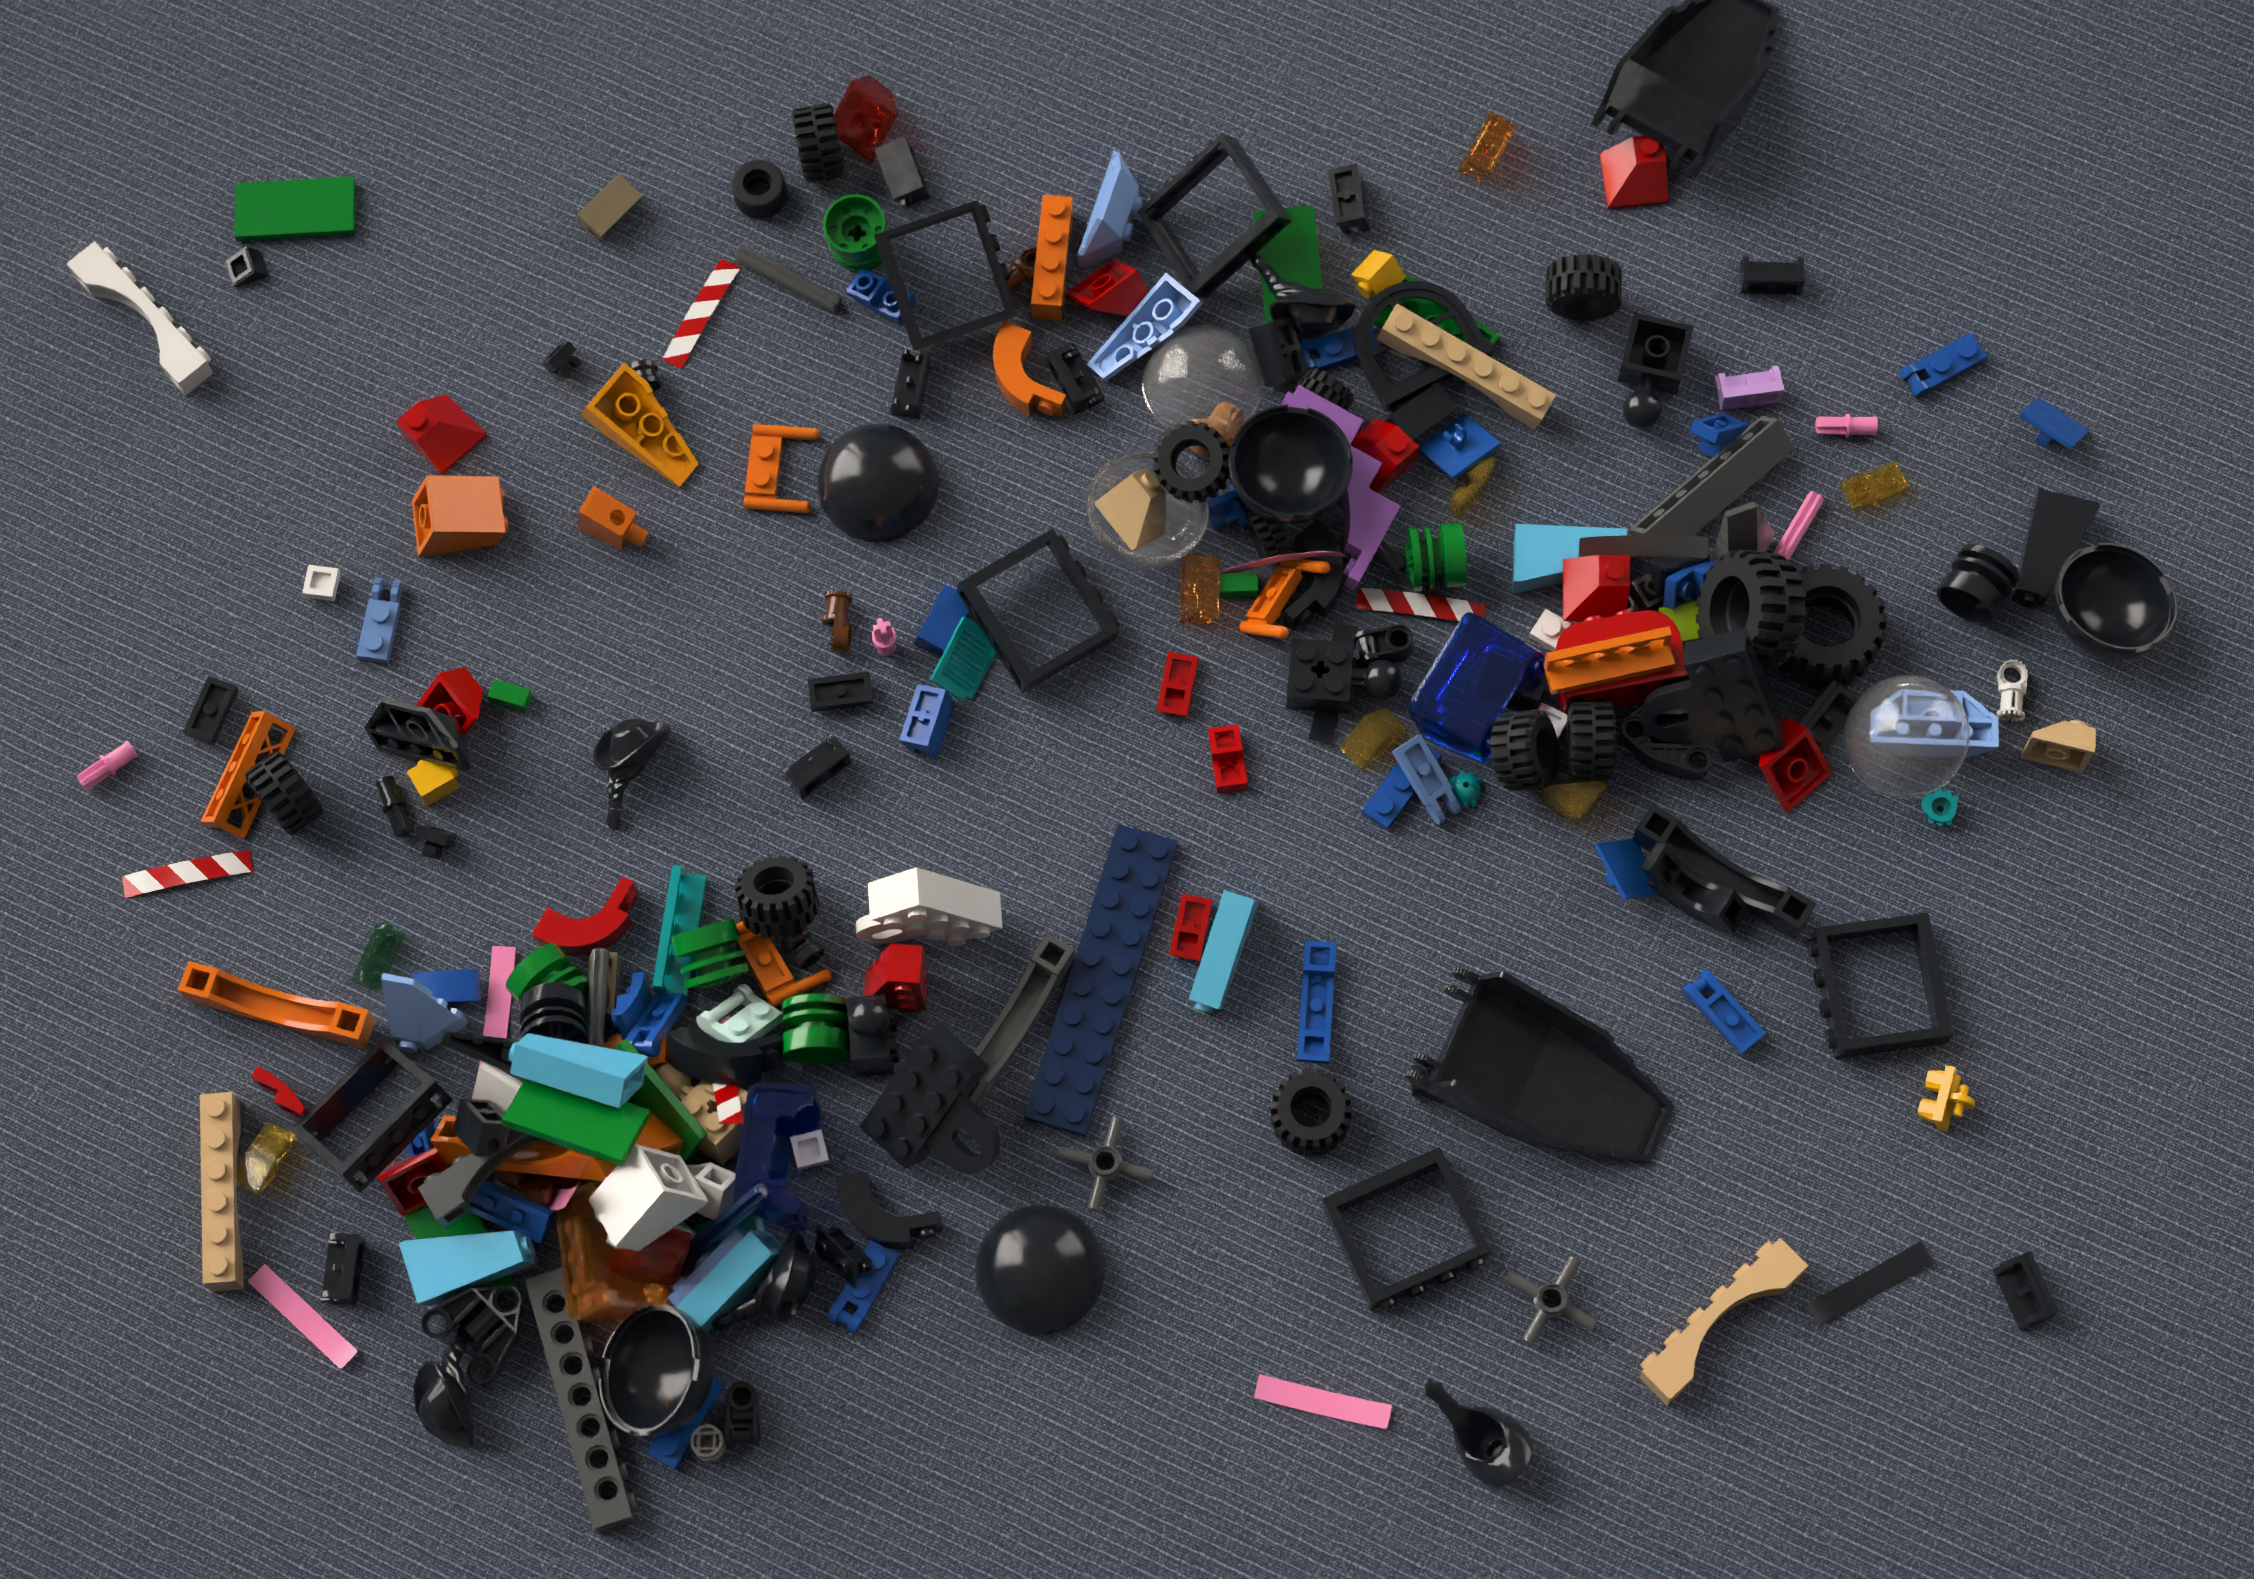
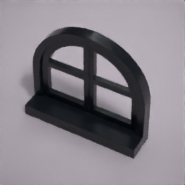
(1415, 384)

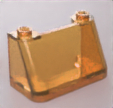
(591, 1288)

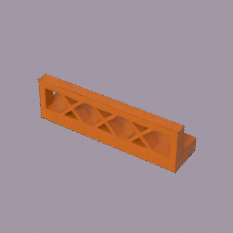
(1609, 660)
(233, 778)

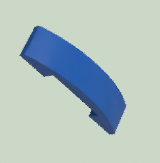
(1316, 1002)

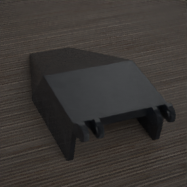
(1692, 76)
(1542, 1072)

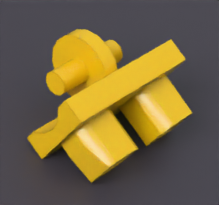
(1949, 1097)

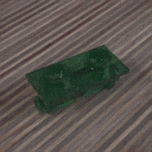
(378, 956)

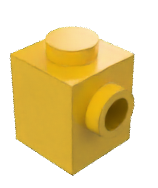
(1377, 273)
(433, 780)

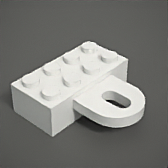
(928, 905)

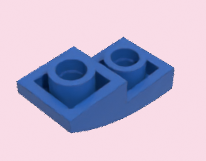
(876, 295)
(1685, 584)
(452, 985)
(632, 1004)

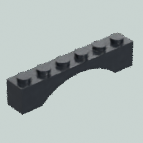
(1767, 900)

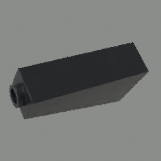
(2051, 537)

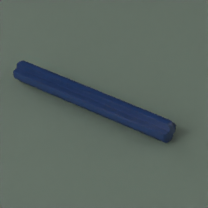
(727, 1221)

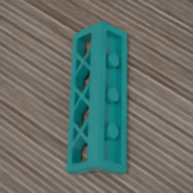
(681, 914)

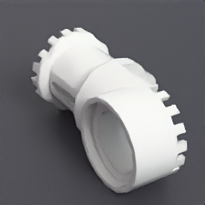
(2012, 693)

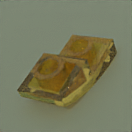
(1477, 482)
(1874, 487)
(261, 1158)

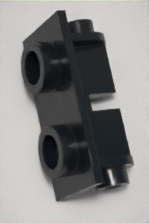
(834, 1248)

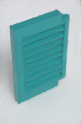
(964, 661)

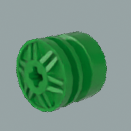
(845, 223)
(1436, 557)
(710, 954)
(545, 966)
(815, 1029)

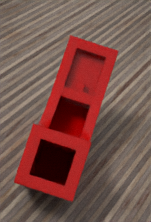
(599, 931)

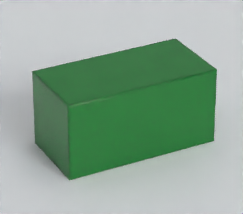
(1238, 585)
(510, 695)

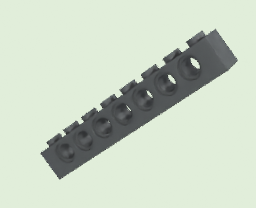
(604, 1514)

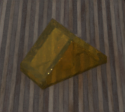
(1372, 737)
(1574, 800)

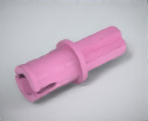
(1846, 425)
(884, 637)
(107, 765)

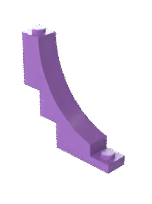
(1365, 511)

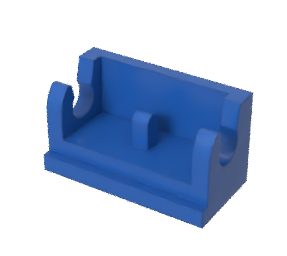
(941, 621)
(927, 720)

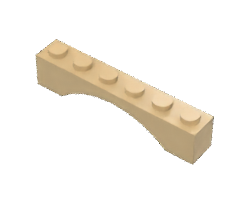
(1507, 388)
(220, 1228)
(1768, 1276)

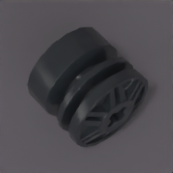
(1978, 584)
(554, 1012)

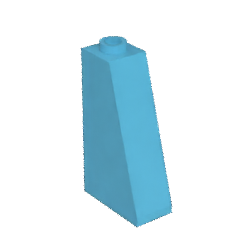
(1541, 551)
(1223, 951)
(579, 1068)
(453, 1264)
(732, 1278)

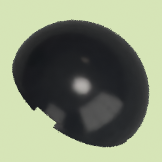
(1290, 464)
(877, 482)
(2113, 601)
(1040, 1269)
(656, 1370)

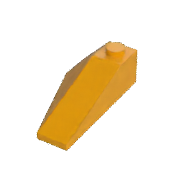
(636, 422)

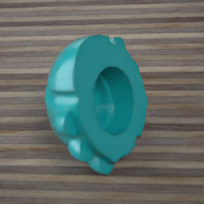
(1468, 795)
(1940, 799)

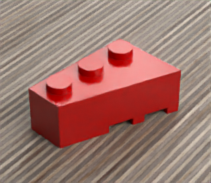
(900, 976)

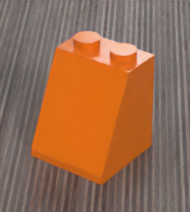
(458, 514)

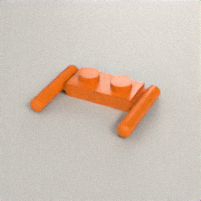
(765, 467)
(1275, 595)
(770, 969)

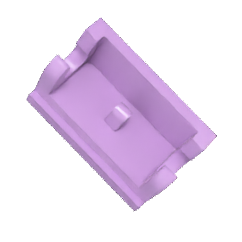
(1749, 389)

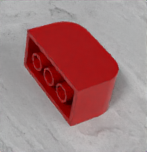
(1630, 690)

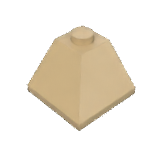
(1136, 509)
(2062, 745)

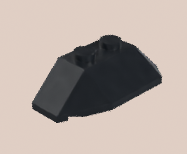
(418, 734)

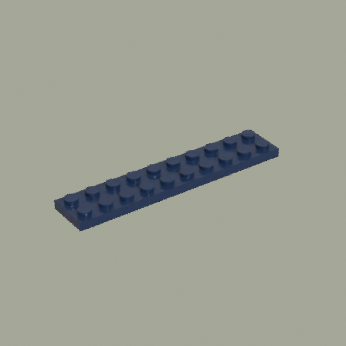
(1101, 980)

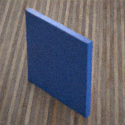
(2053, 424)
(1459, 446)
(1624, 863)

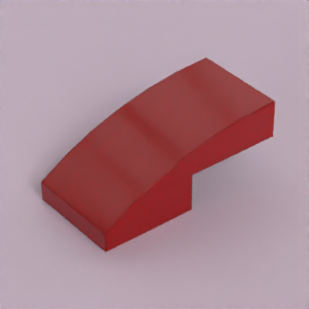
(1177, 684)
(1227, 759)
(1191, 927)
(285, 1097)

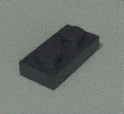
(840, 691)
(211, 710)

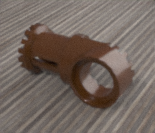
(1019, 270)
(837, 619)
(534, 1186)

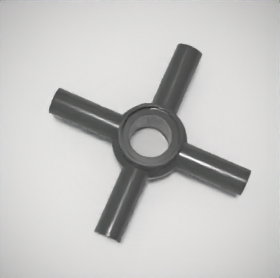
(1104, 1176)
(1544, 1312)

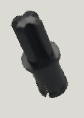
(394, 806)

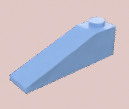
(1152, 321)
(416, 1016)

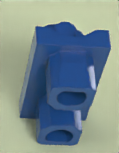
(1226, 509)

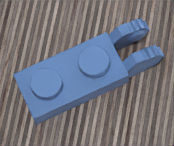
(380, 623)
(1426, 777)

